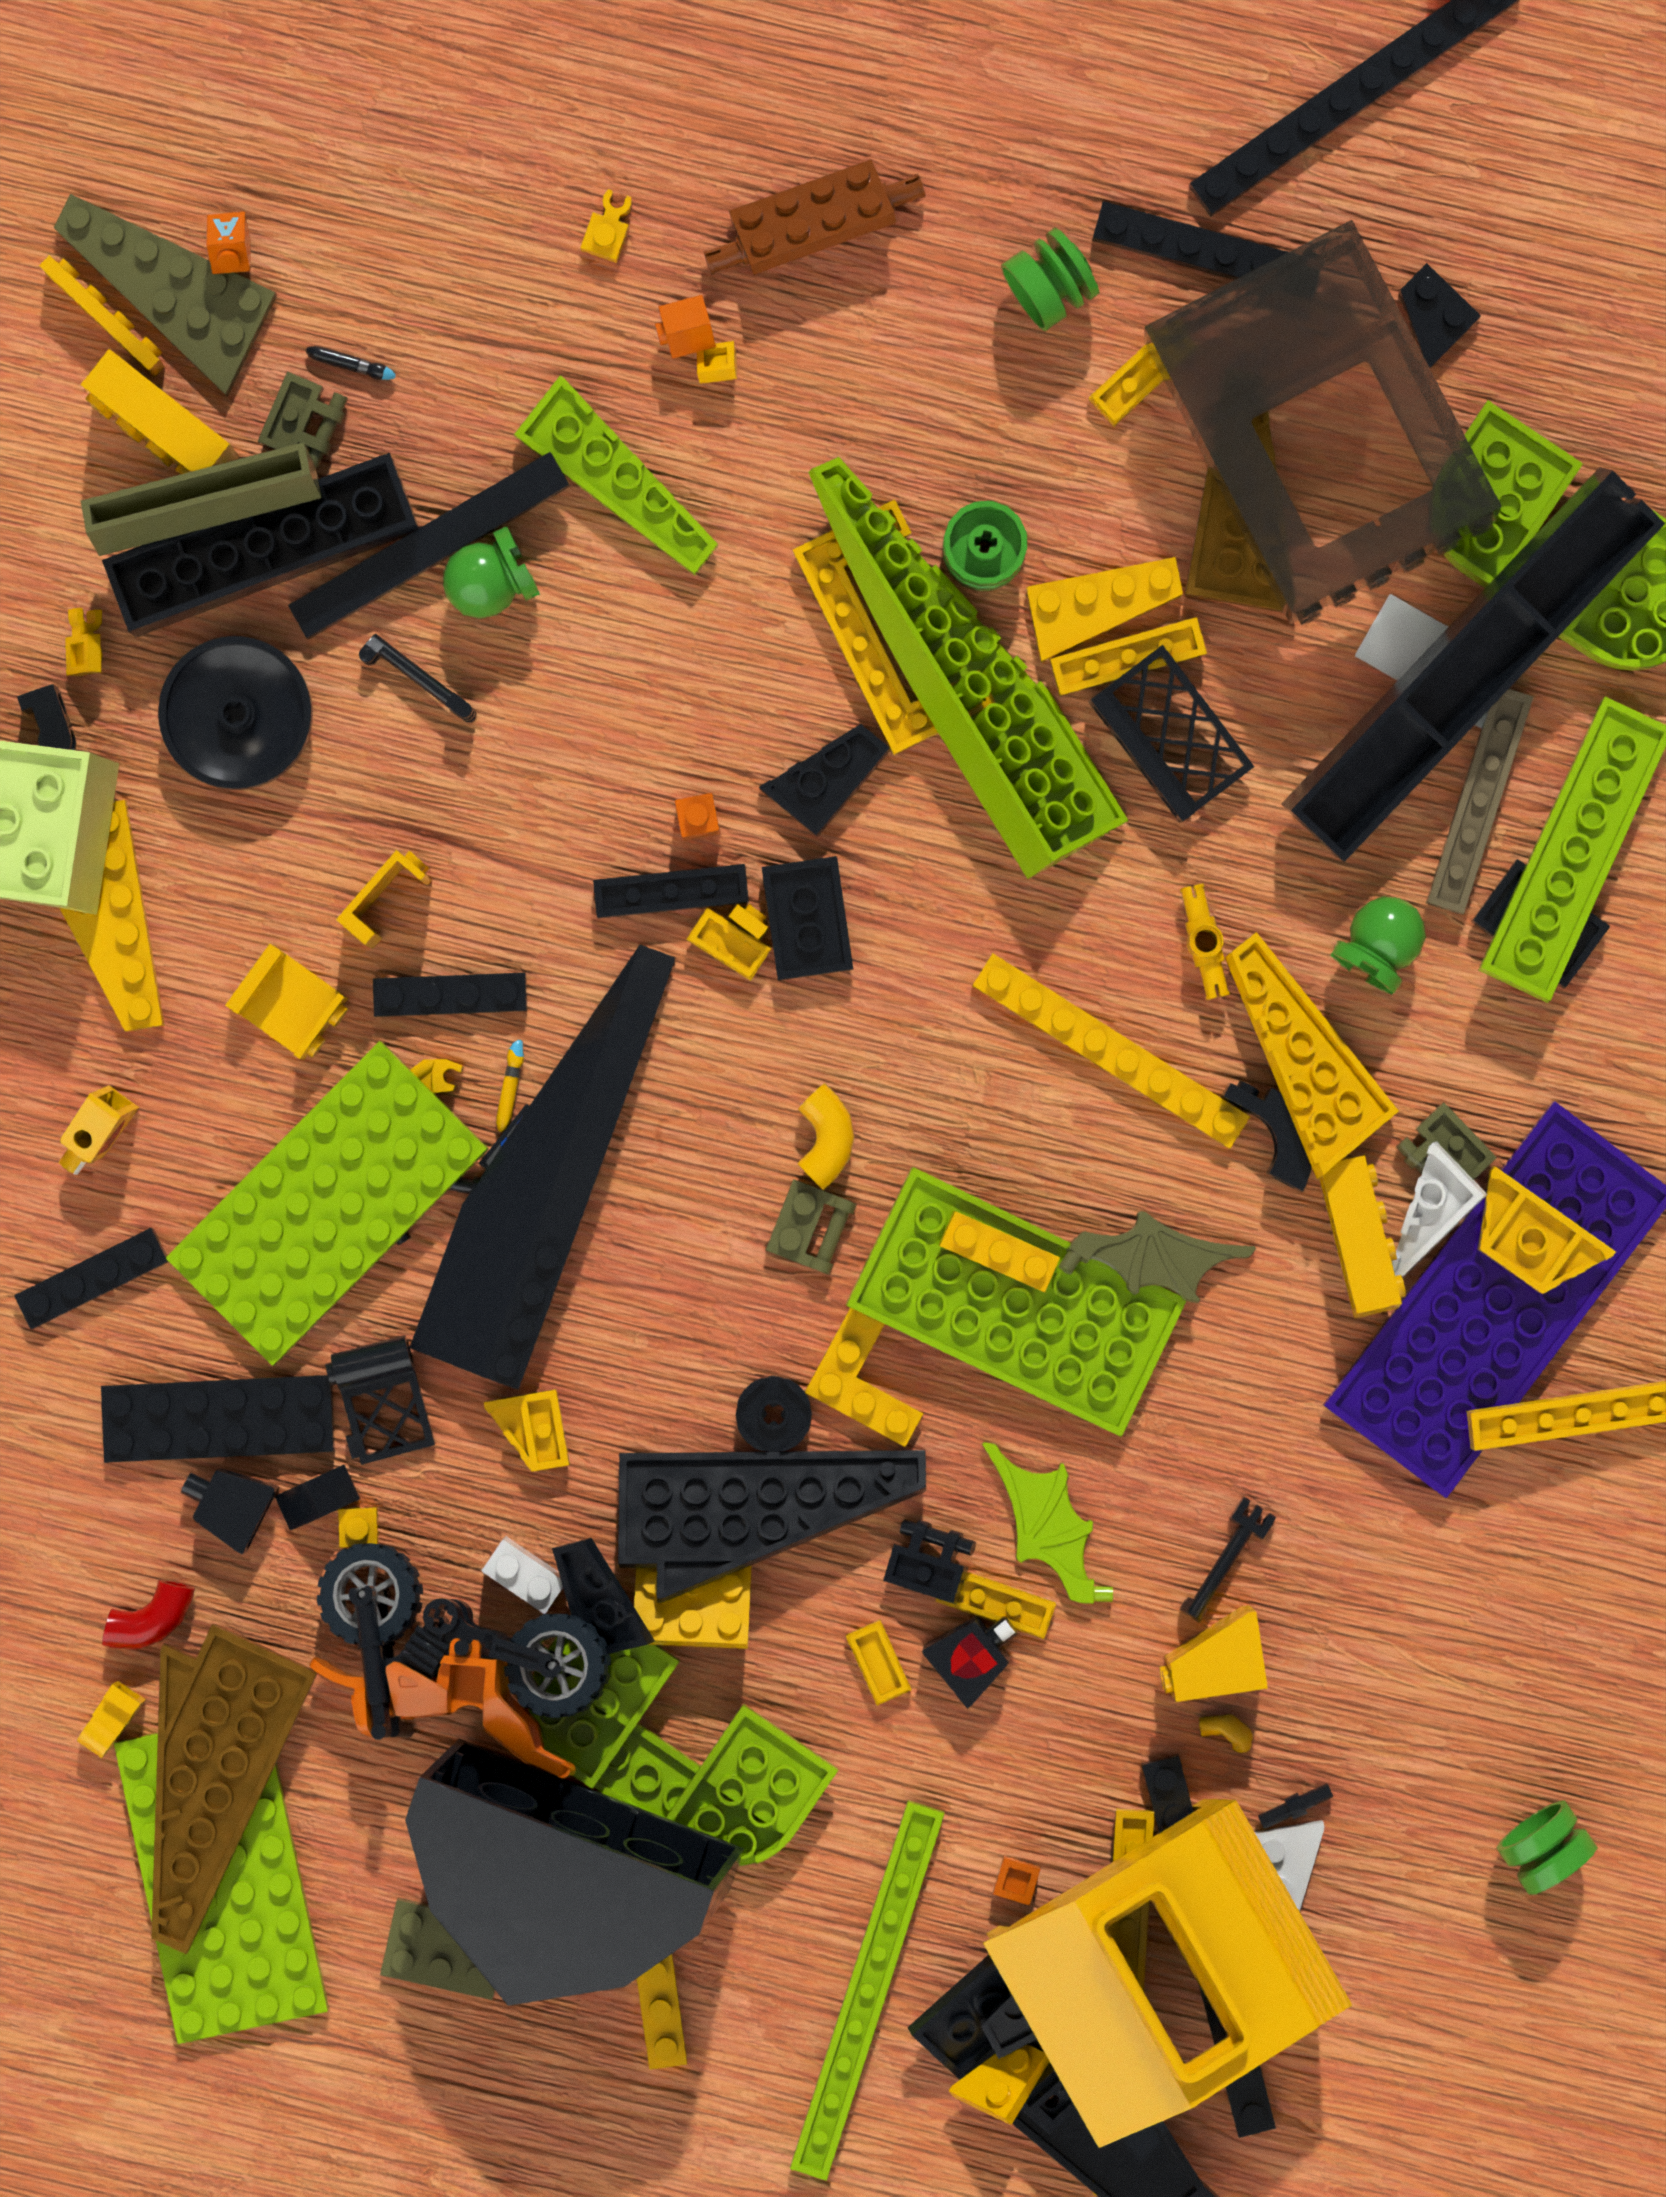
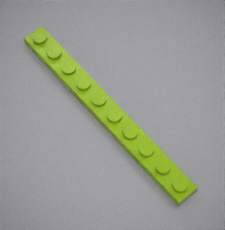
(867, 1990)

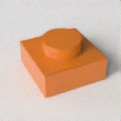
(1016, 1880)

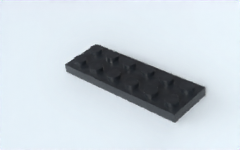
(217, 1418)

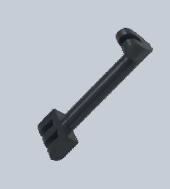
(378, 647)
(1247, 1526)

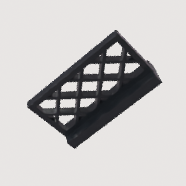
(1144, 754)

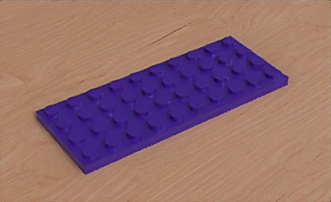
(1477, 1331)

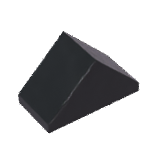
(317, 1497)

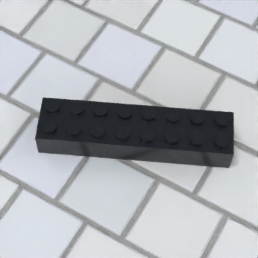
(238, 558)

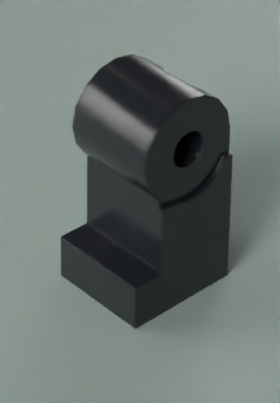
(50, 716)

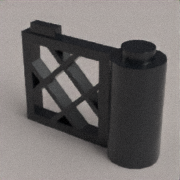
(372, 1369)

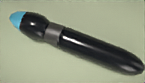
(351, 363)

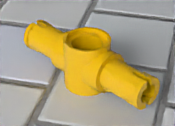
(1200, 921)

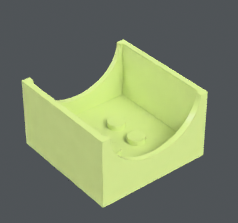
(54, 825)

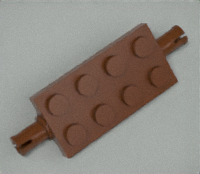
(812, 218)

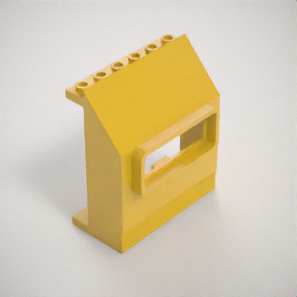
(1235, 1936)

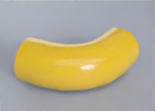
(833, 1136)

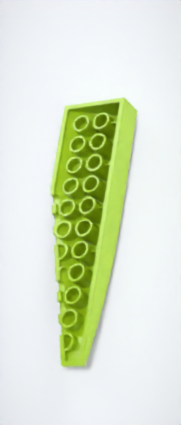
(1013, 751)

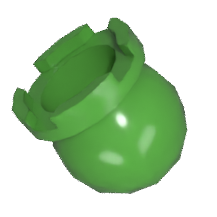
(485, 577)
(1384, 939)

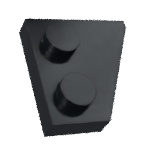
(1435, 313)

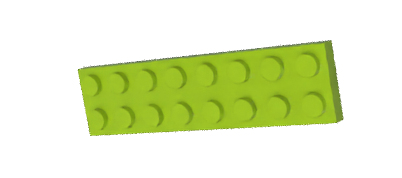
(1575, 850)

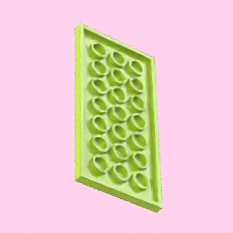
(327, 1203)
(1075, 1346)
(257, 1942)

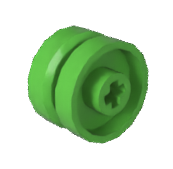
(984, 523)
(1547, 1847)

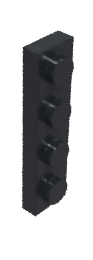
(671, 891)
(450, 994)
(91, 1278)

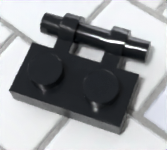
(927, 1573)

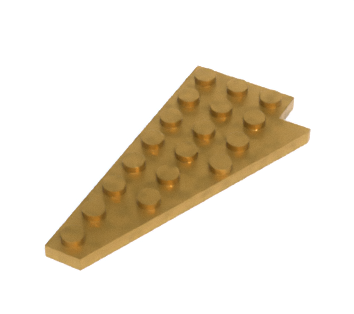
(216, 1748)

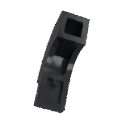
(1289, 1159)

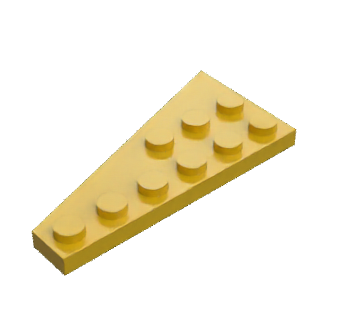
(118, 935)
(1318, 1075)

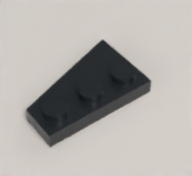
(826, 781)

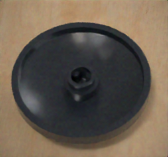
(235, 713)

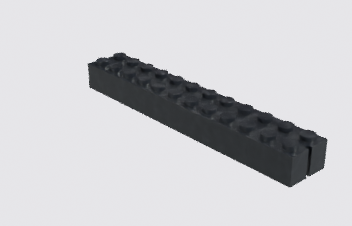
(1473, 663)

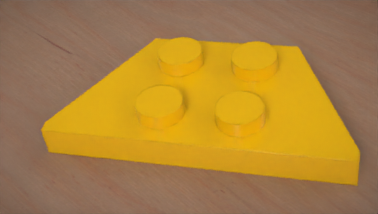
(1534, 1237)

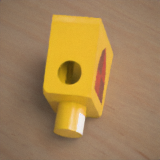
(104, 1118)

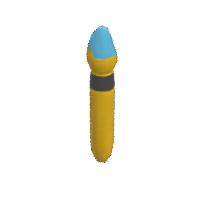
(515, 1059)

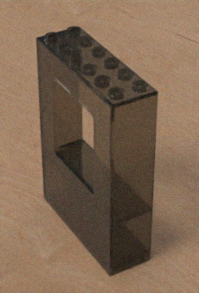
(1278, 338)

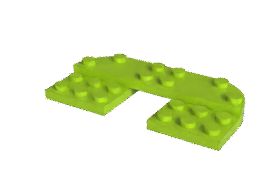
(1529, 475)
(746, 1791)

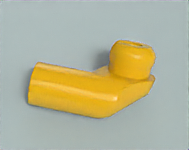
(1231, 1728)

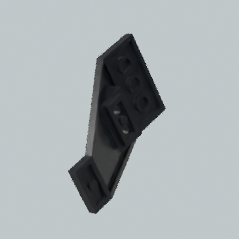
(1133, 2166)

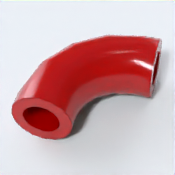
(151, 1623)

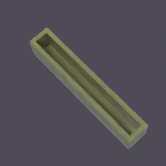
(201, 499)

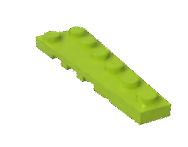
(612, 474)

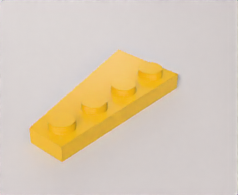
(1091, 604)

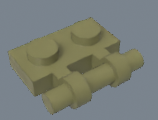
(293, 412)
(1453, 1137)

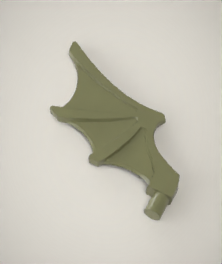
(1153, 1256)

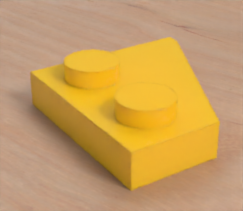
(533, 1427)
(1003, 2083)

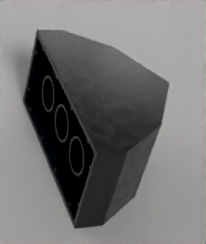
(556, 1880)

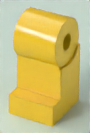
(110, 1718)

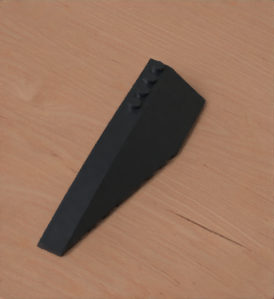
(535, 1191)

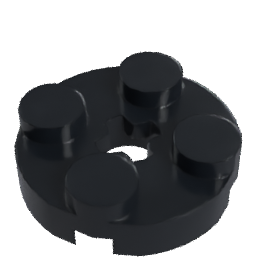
(751, 1414)

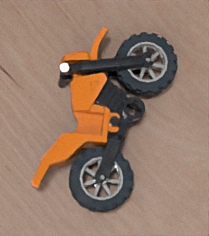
(453, 1661)

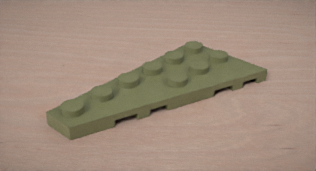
(199, 312)

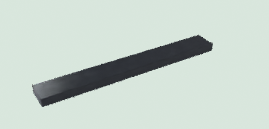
(429, 545)

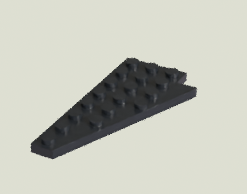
(729, 1510)

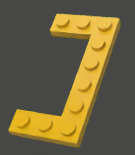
(824, 569)
(840, 1388)

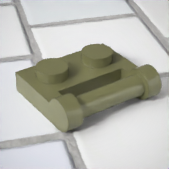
(799, 1221)

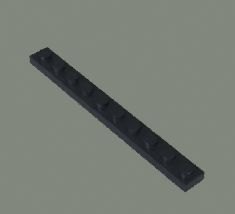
(1343, 100)
(1171, 1804)

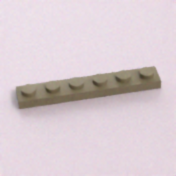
(1479, 802)

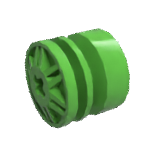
(1056, 275)

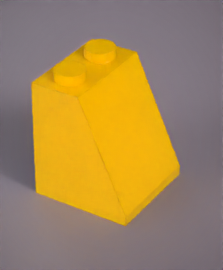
(1217, 1660)

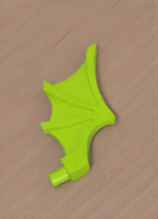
(1049, 1525)

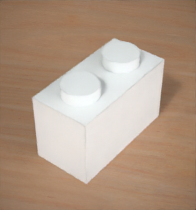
(524, 1574)

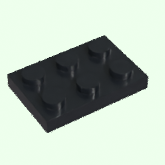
(1494, 907)
(807, 918)

